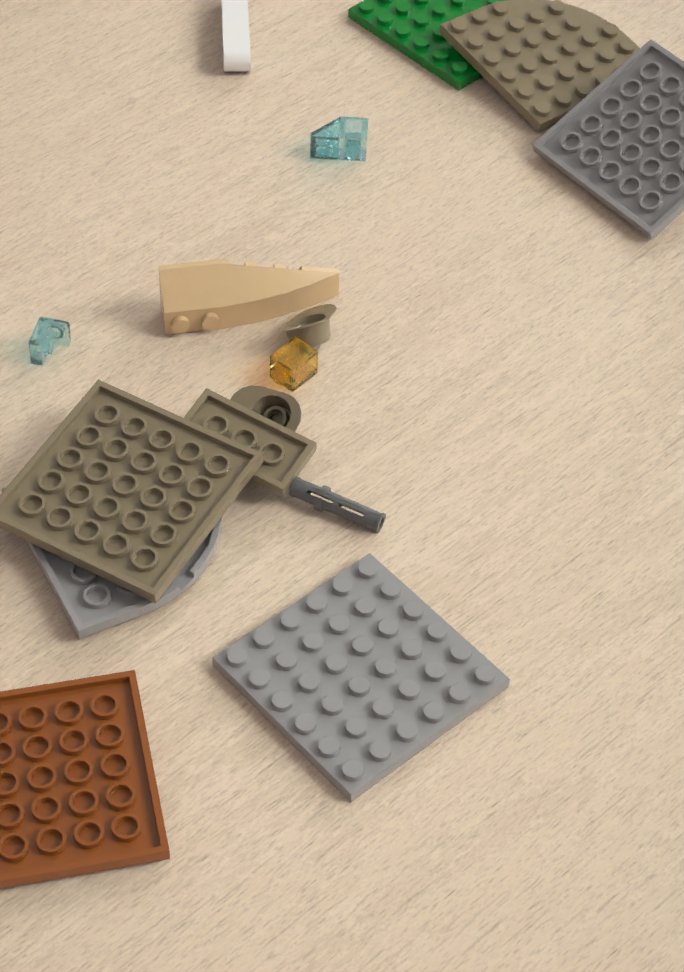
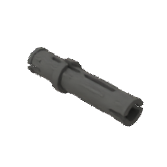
(302, 490)

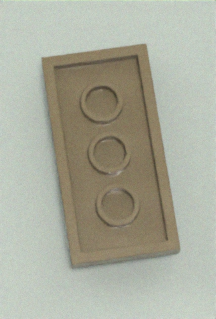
(282, 449)

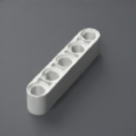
(235, 36)

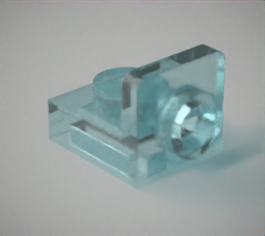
(46, 335)

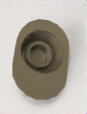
(311, 325)
(271, 404)

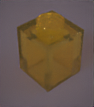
(293, 364)

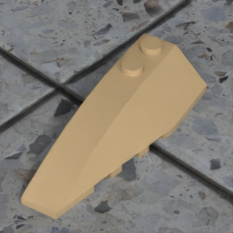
(232, 295)

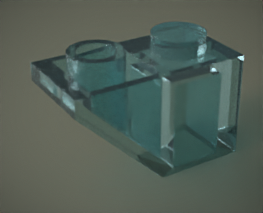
(341, 140)

